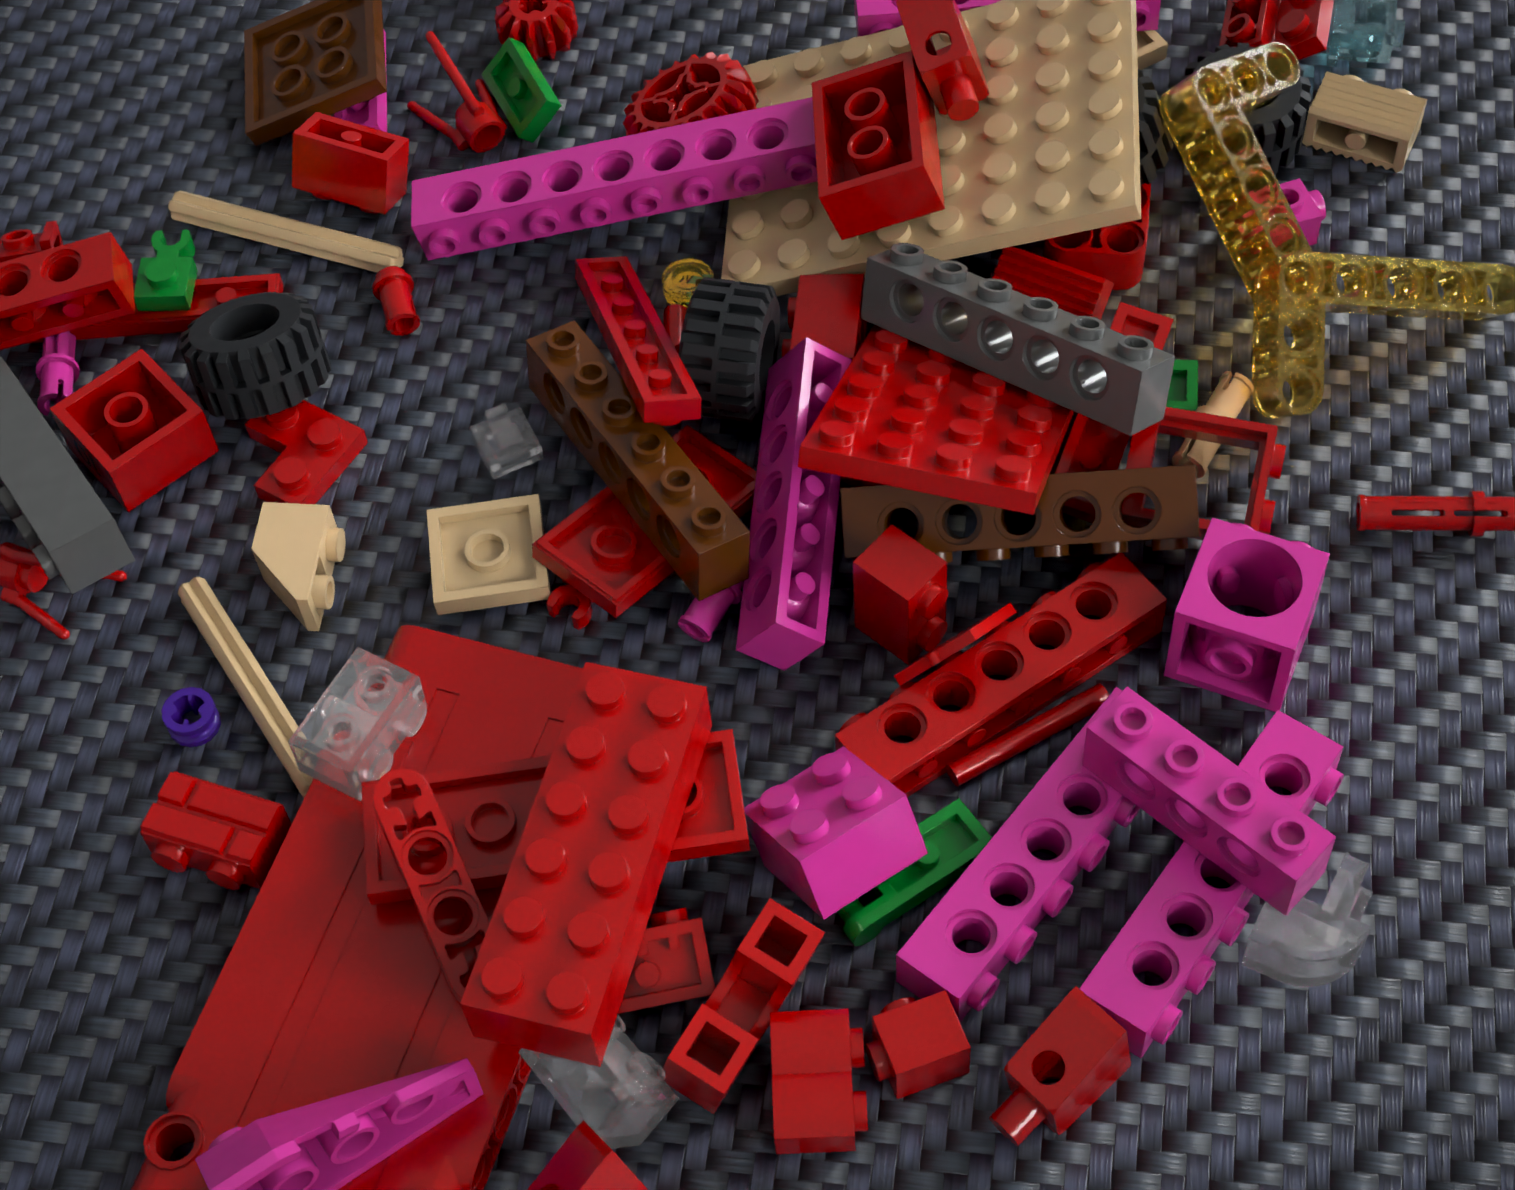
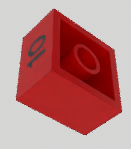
(135, 429)

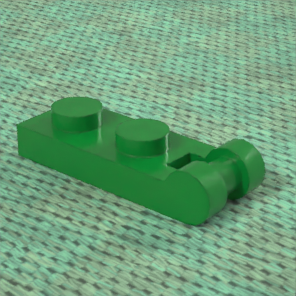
(952, 844)

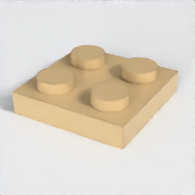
(485, 554)

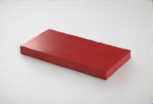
(607, 552)

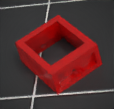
(1216, 430)

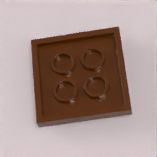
(310, 63)

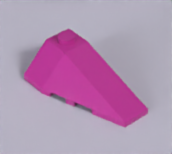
(337, 1137)

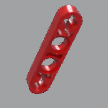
(431, 890)

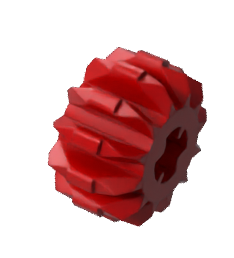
(539, 24)

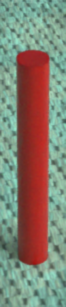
(1026, 735)

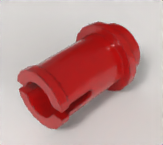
(394, 291)

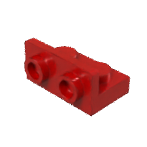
(670, 963)

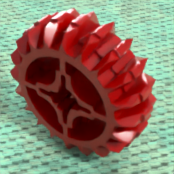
(691, 93)

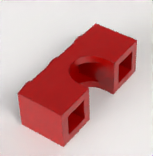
(739, 1009)

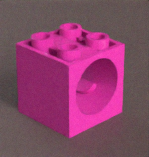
(1236, 652)

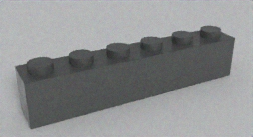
(51, 497)

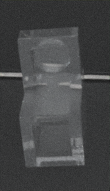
(1314, 940)

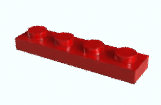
(1094, 444)

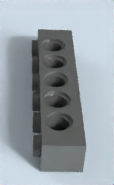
(1018, 338)

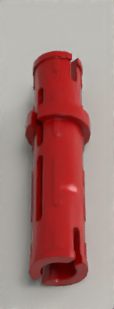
(1376, 513)

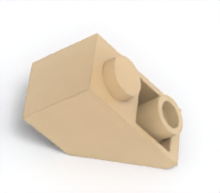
(297, 556)

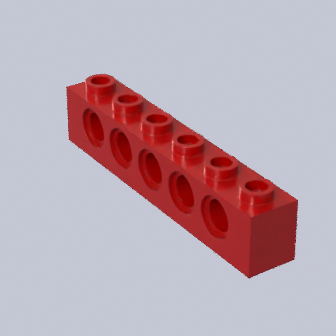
(64, 289)
(1129, 615)

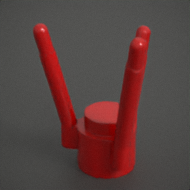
(476, 121)
(23, 574)

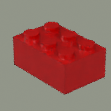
(876, 146)

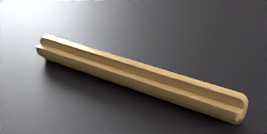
(284, 232)
(244, 673)

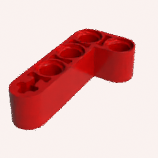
(1109, 251)

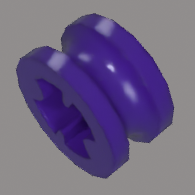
(184, 701)

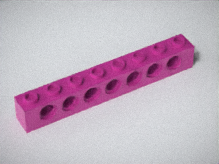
(615, 180)

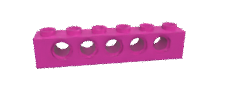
(791, 516)
(1282, 756)
(1006, 866)

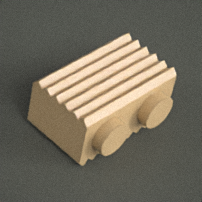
(1364, 121)

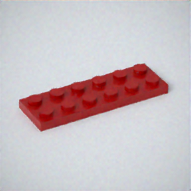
(492, 803)

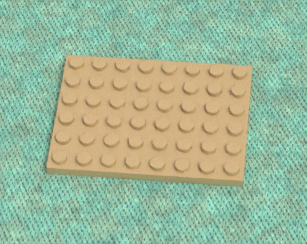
(1034, 164)

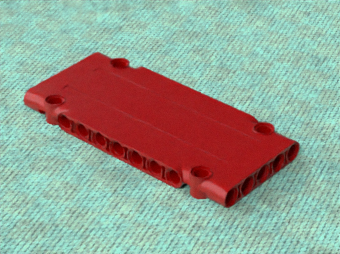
(351, 992)

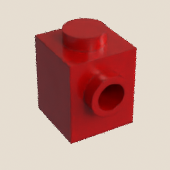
(918, 1044)

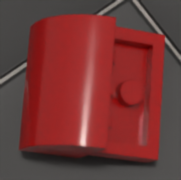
(1296, 23)

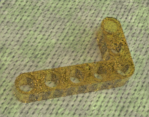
(1226, 158)
(1364, 293)

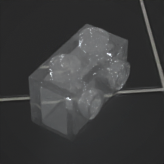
(359, 723)
(616, 1100)

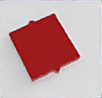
(955, 644)

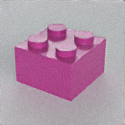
(834, 831)

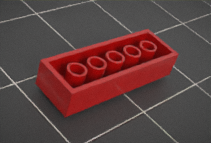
(589, 865)

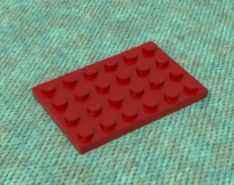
(935, 427)

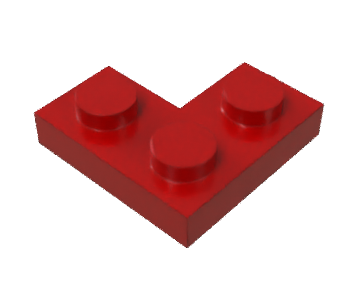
(312, 449)

